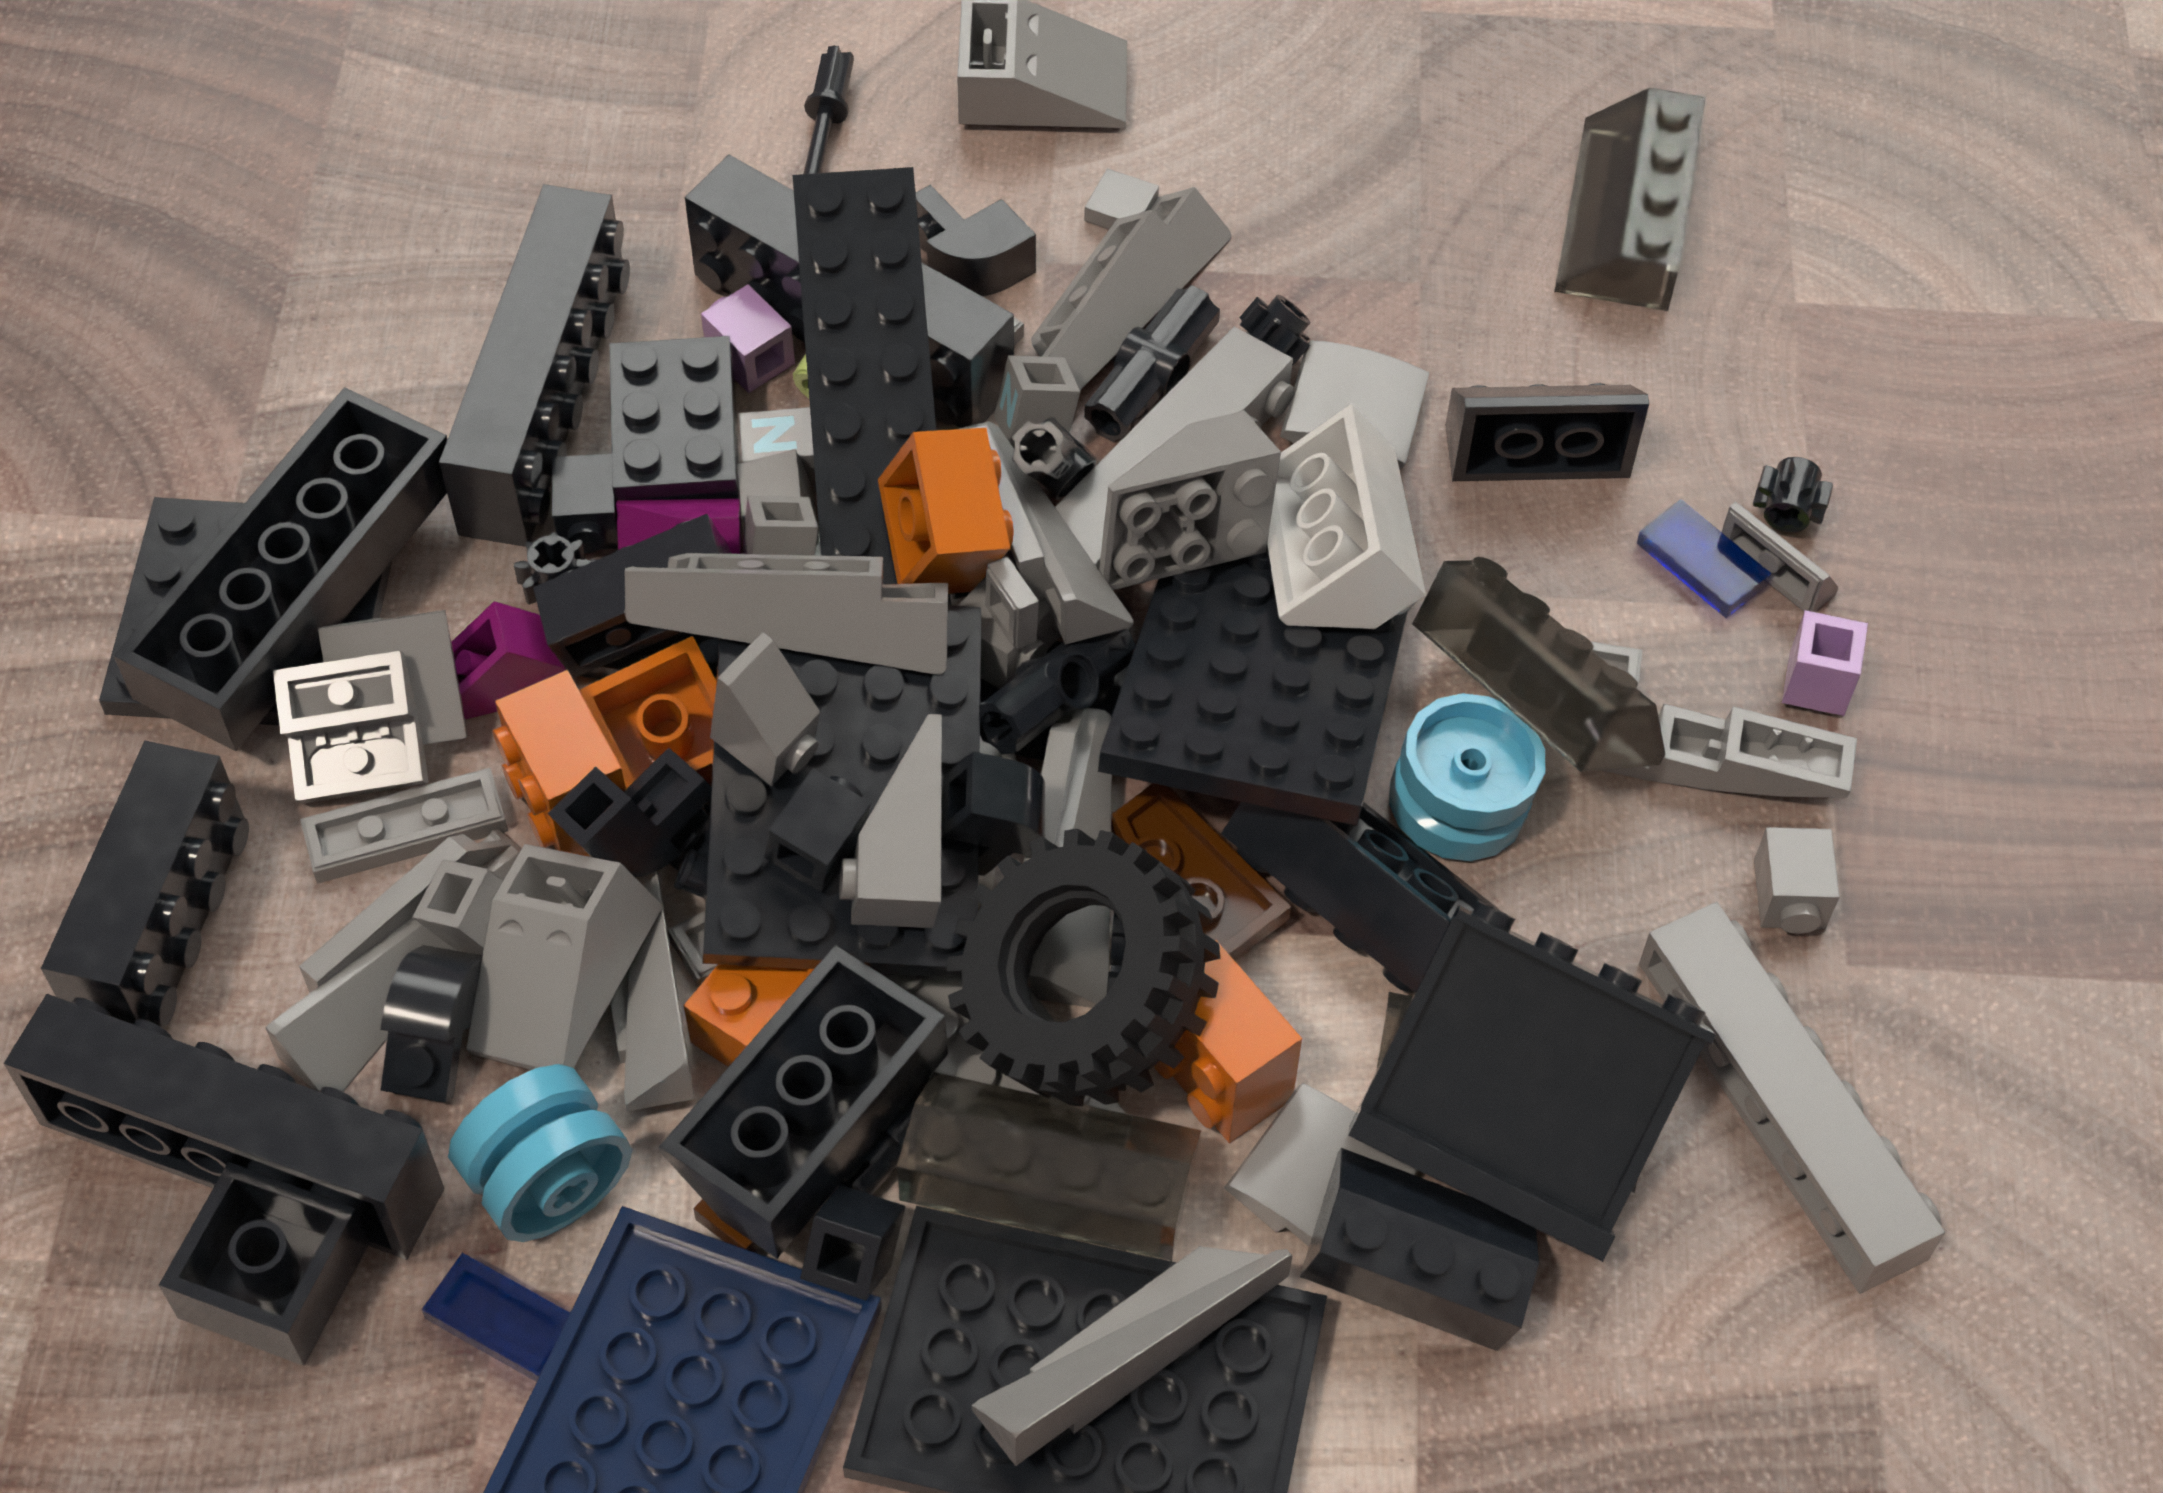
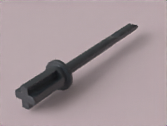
(827, 102)

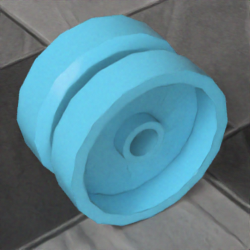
(1466, 777)
(539, 1152)

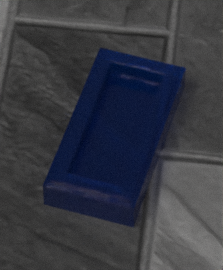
(1703, 558)
(496, 1316)

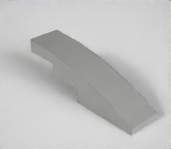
(1750, 755)

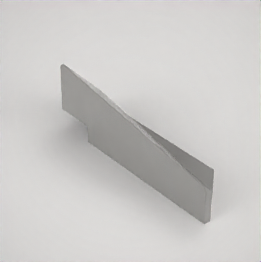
(1130, 280)
(1051, 555)
(799, 602)
(1074, 953)
(348, 979)
(650, 1021)
(1127, 1346)

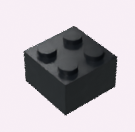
(265, 1263)

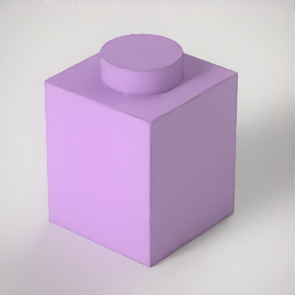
(757, 334)
(1824, 663)

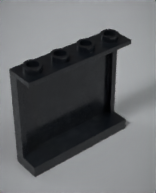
(1530, 1078)

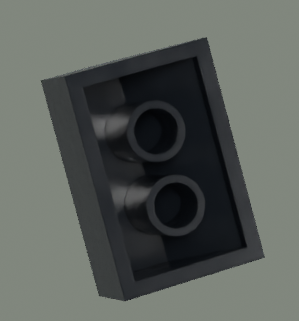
(1544, 432)
(1422, 1251)

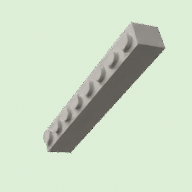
(1229, 379)

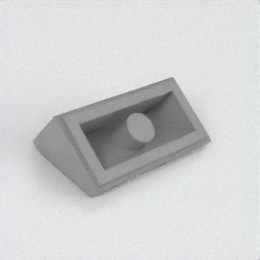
(1790, 570)

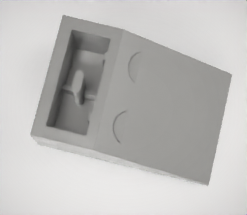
(1037, 68)
(1191, 502)
(555, 955)

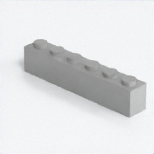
(1794, 1100)

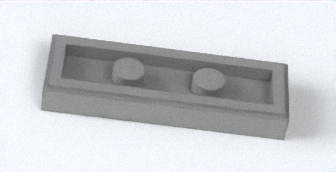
(402, 825)

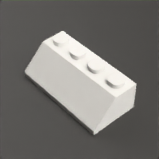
(1342, 529)

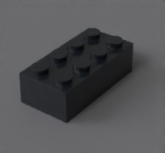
(149, 886)

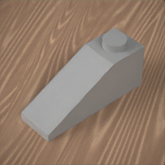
(899, 847)

